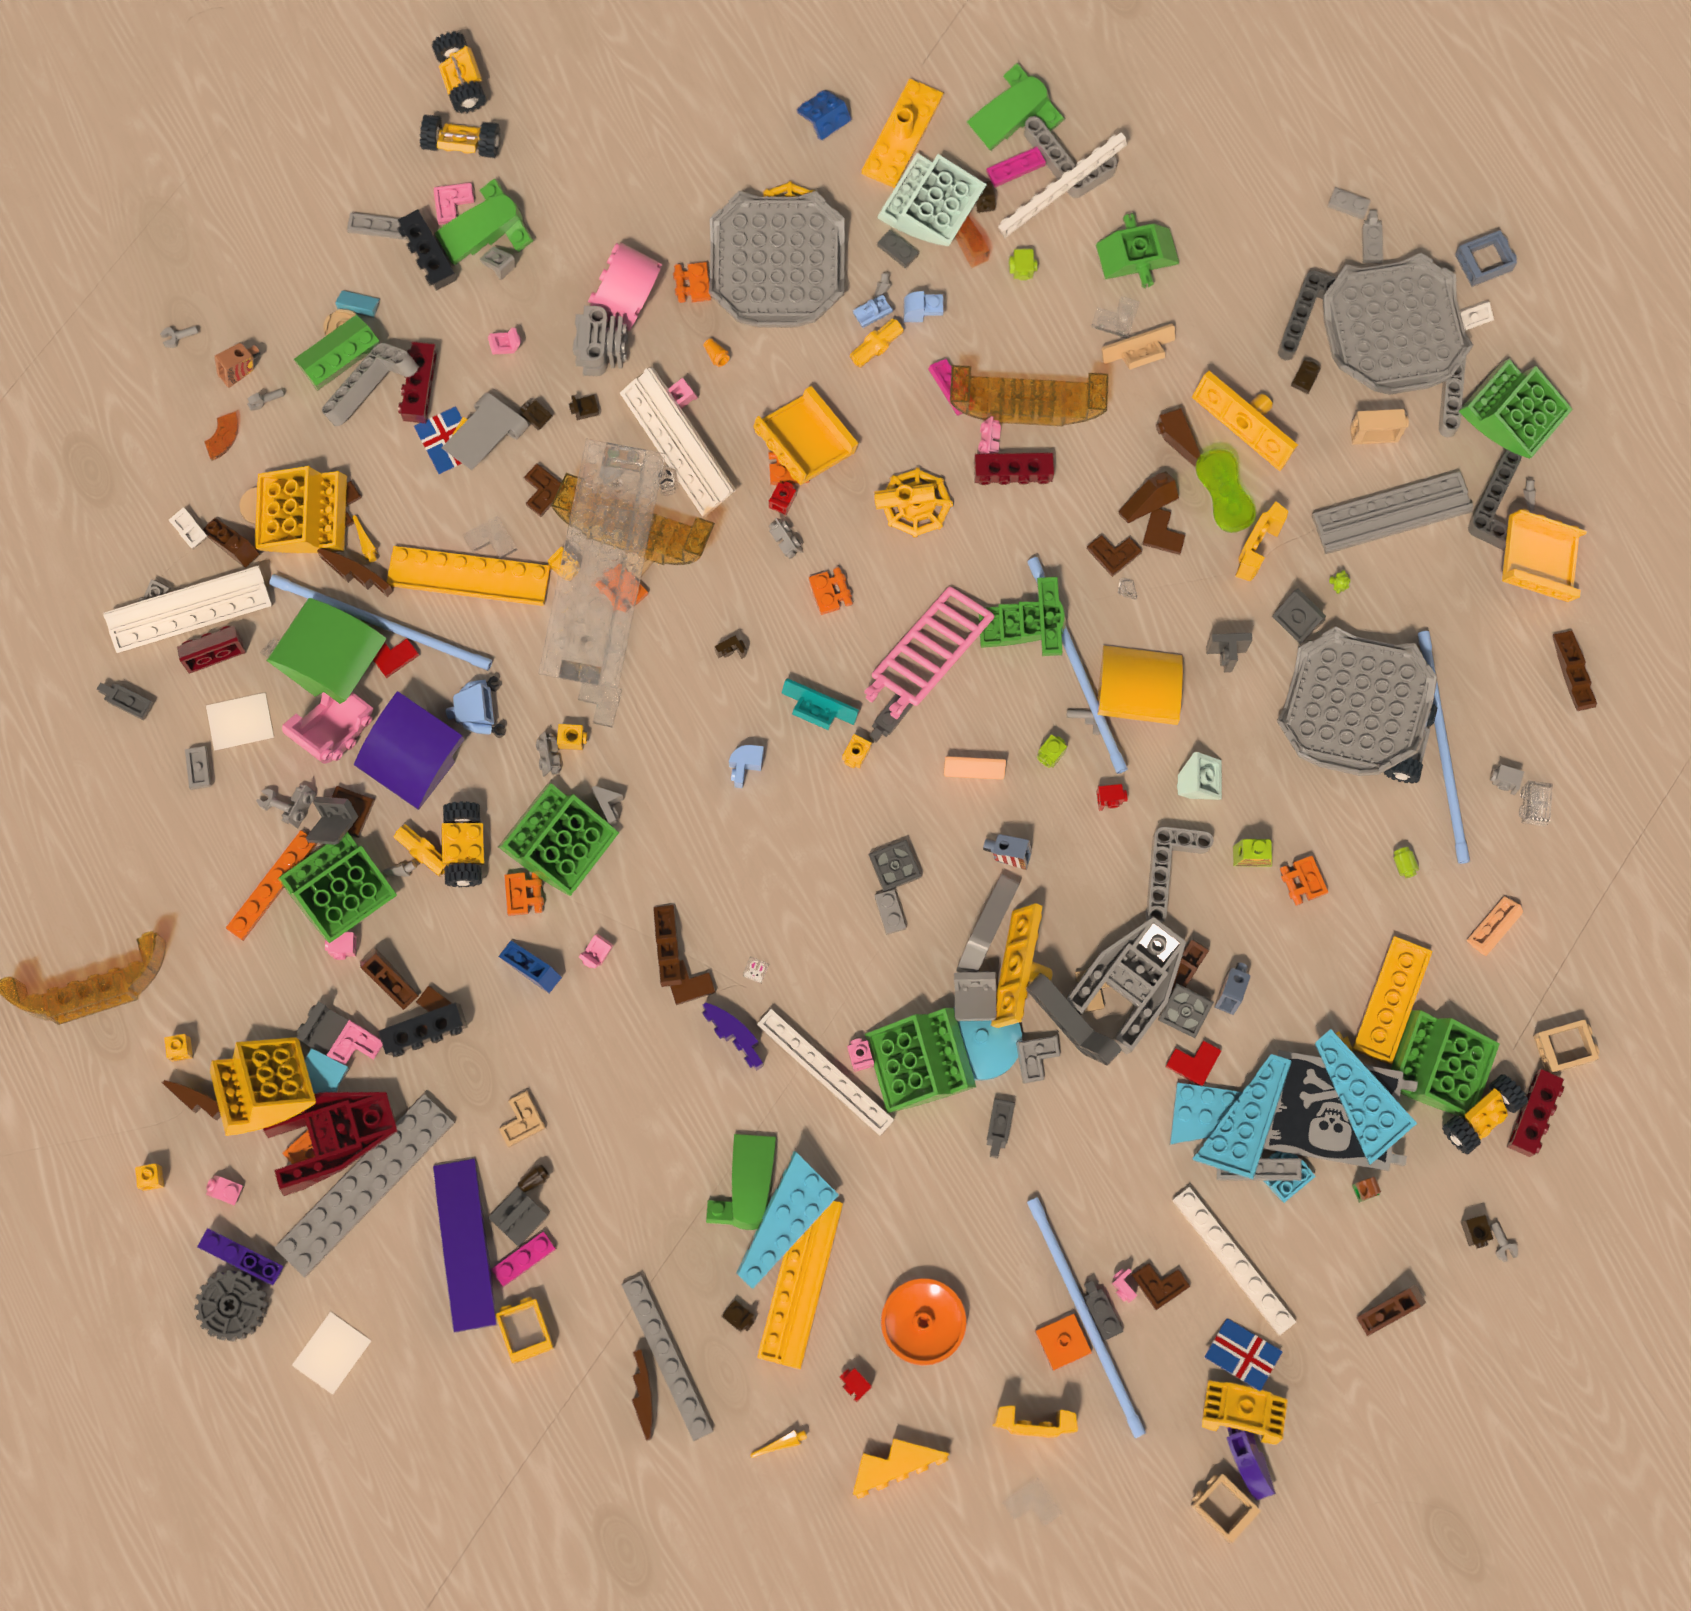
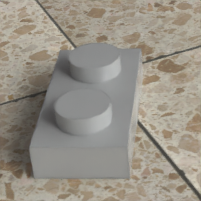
(1349, 203)
(197, 768)
(890, 912)

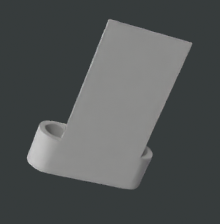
(484, 431)

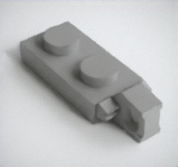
(1372, 239)

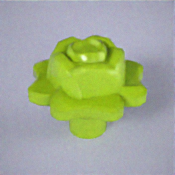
(1340, 582)

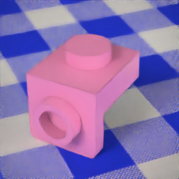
(504, 342)
(596, 952)
(223, 1189)
(1123, 1291)

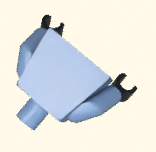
(474, 707)

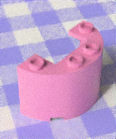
(625, 284)
(330, 727)

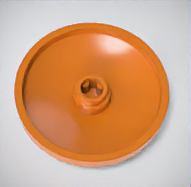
(923, 1322)

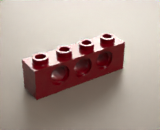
(418, 411)
(1022, 461)
(1519, 1140)

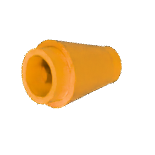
(716, 353)

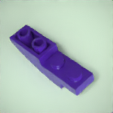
(730, 1027)
(240, 1256)
(1250, 1463)

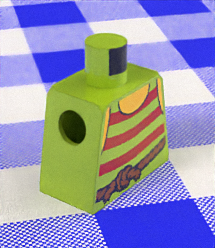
(1254, 853)

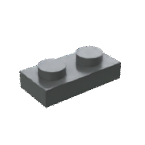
(897, 249)

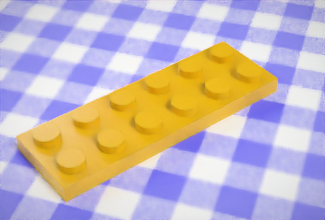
(1392, 1000)

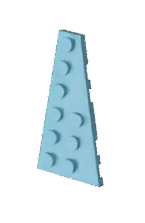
(1369, 1107)
(1199, 1111)
(1244, 1129)
(791, 1211)

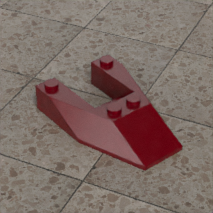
(340, 1130)

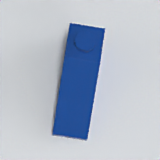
(530, 966)

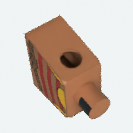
(235, 363)

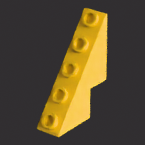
(902, 1459)

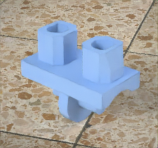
(872, 311)

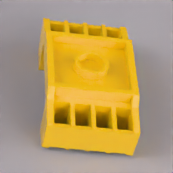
(1268, 522)
(1245, 1410)
(1065, 1423)

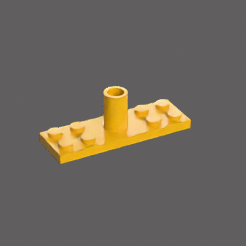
(902, 133)
(1245, 419)
(1018, 965)

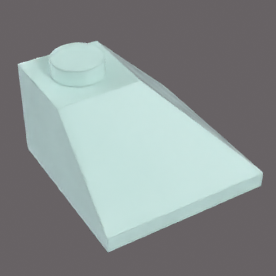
(1201, 778)

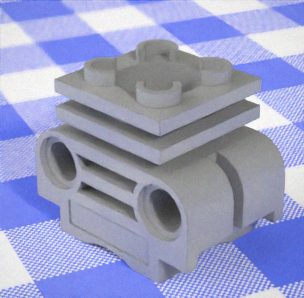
(598, 341)

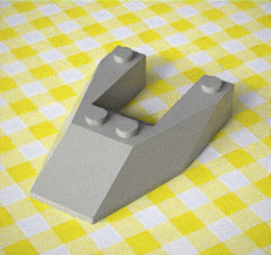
(1139, 969)

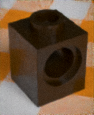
(1482, 1223)

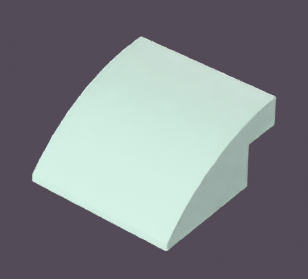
(931, 200)

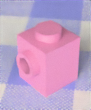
(342, 946)

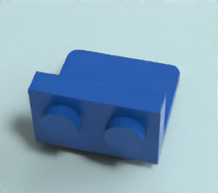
(825, 113)

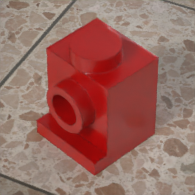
(780, 503)
(1111, 796)
(855, 1383)

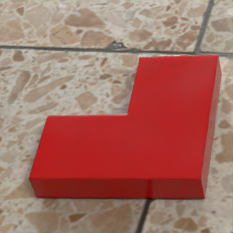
(392, 660)
(1195, 1068)

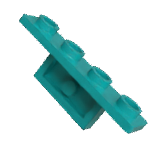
(818, 707)

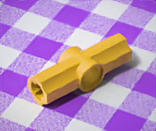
(876, 343)
(891, 497)
(420, 849)

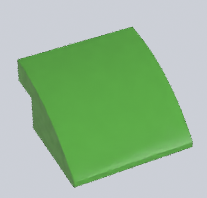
(1516, 409)
(326, 650)
(558, 839)
(337, 887)
(920, 1060)
(1445, 1061)

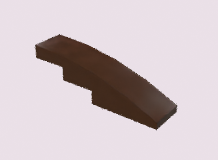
(350, 569)
(1574, 670)
(667, 945)
(193, 1099)
(643, 1404)

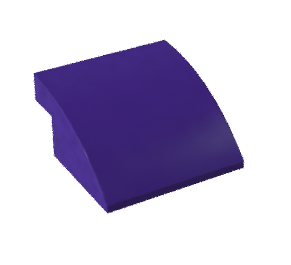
(408, 750)

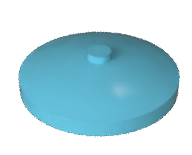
(988, 1048)

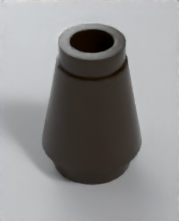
(535, 1177)

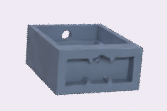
(1470, 266)

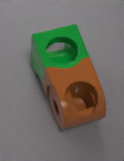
(1366, 1189)

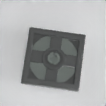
(895, 865)
(1185, 1010)

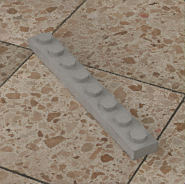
(667, 1358)

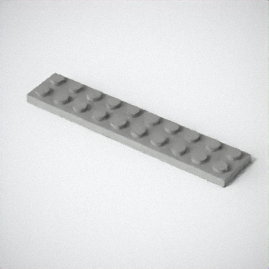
(364, 1186)

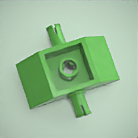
(1137, 251)

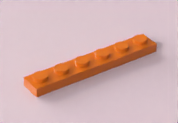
(269, 887)

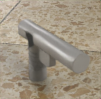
(1089, 718)

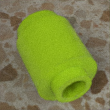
(1405, 862)

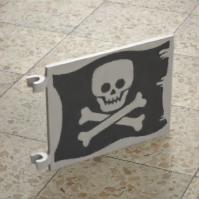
(1313, 1120)

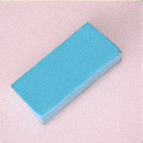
(357, 303)

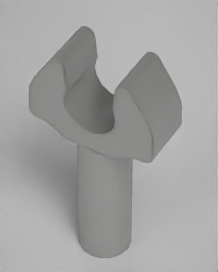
(172, 343)
(256, 401)
(272, 801)
(1503, 1244)

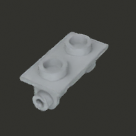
(782, 531)
(546, 746)
(303, 798)

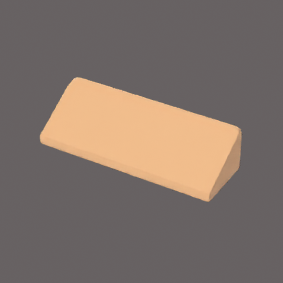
(974, 767)
(1495, 925)

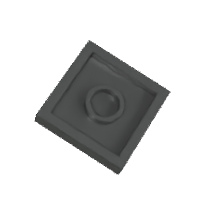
(1299, 616)
(1228, 647)
(518, 1217)

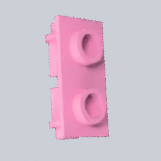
(990, 430)

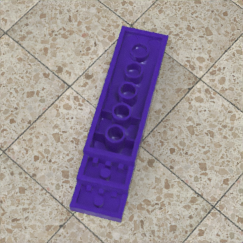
(464, 1246)

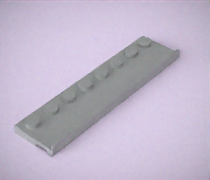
(1392, 512)

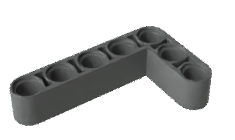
(1303, 307)
(1493, 501)
(1071, 1023)

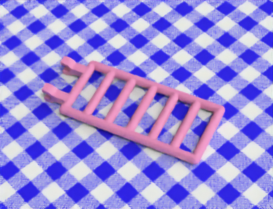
(906, 697)

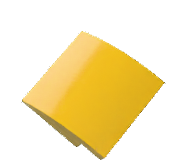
(295, 510)
(1140, 685)
(261, 1084)

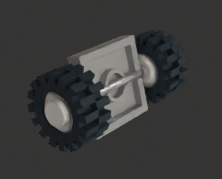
(1411, 768)

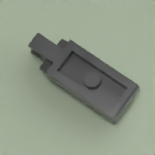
(126, 700)
(885, 723)
(999, 1125)
(1102, 1312)

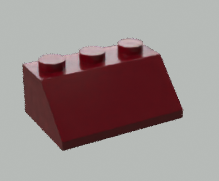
(210, 649)

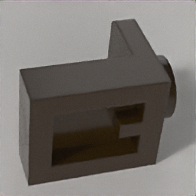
(986, 200)
(1306, 376)
(584, 407)
(535, 414)
(728, 646)
(739, 1317)

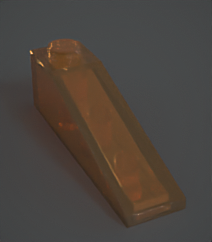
(972, 243)

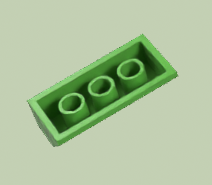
(337, 352)

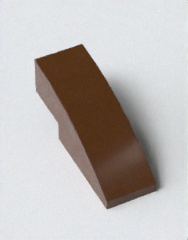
(1190, 962)

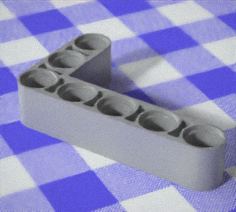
(1063, 161)
(365, 378)
(1452, 399)
(1163, 868)
(988, 925)

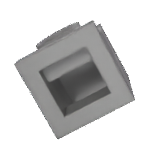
(1507, 778)

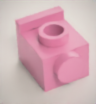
(682, 388)
(860, 1062)

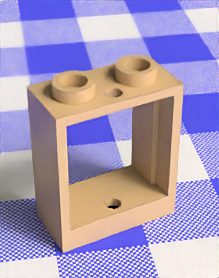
(1378, 426)
(1547, 1054)
(1240, 1525)

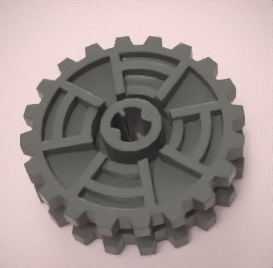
(247, 1302)

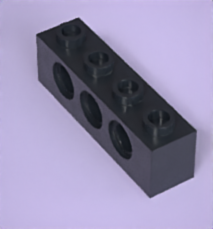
(415, 223)
(391, 1035)

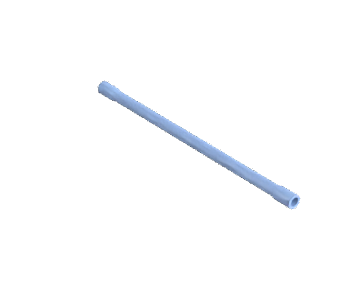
(474, 659)
(1115, 756)
(1460, 843)
(1132, 1418)

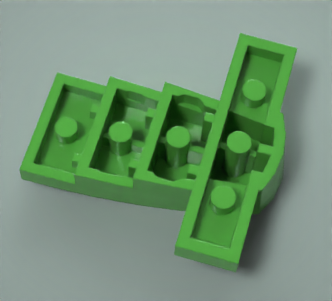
(1013, 107)
(484, 225)
(1029, 621)
(750, 1183)

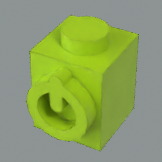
(1022, 264)
(1052, 751)

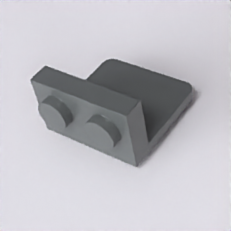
(335, 820)
(321, 1028)

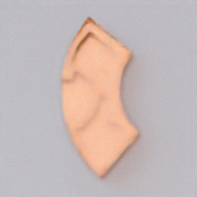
(224, 436)

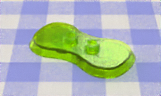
(1231, 504)

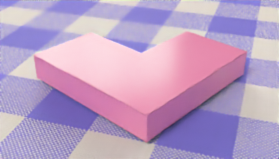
(449, 196)
(354, 1038)

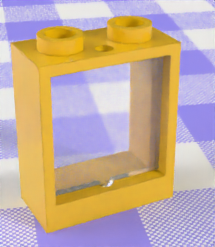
(522, 1328)

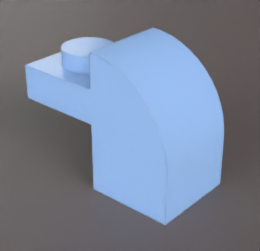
(920, 304)
(743, 758)

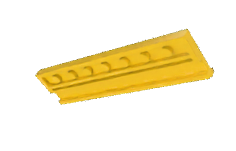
(468, 575)
(799, 1291)

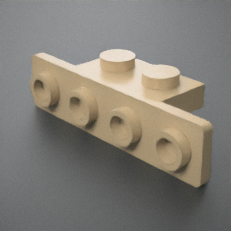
(1140, 348)

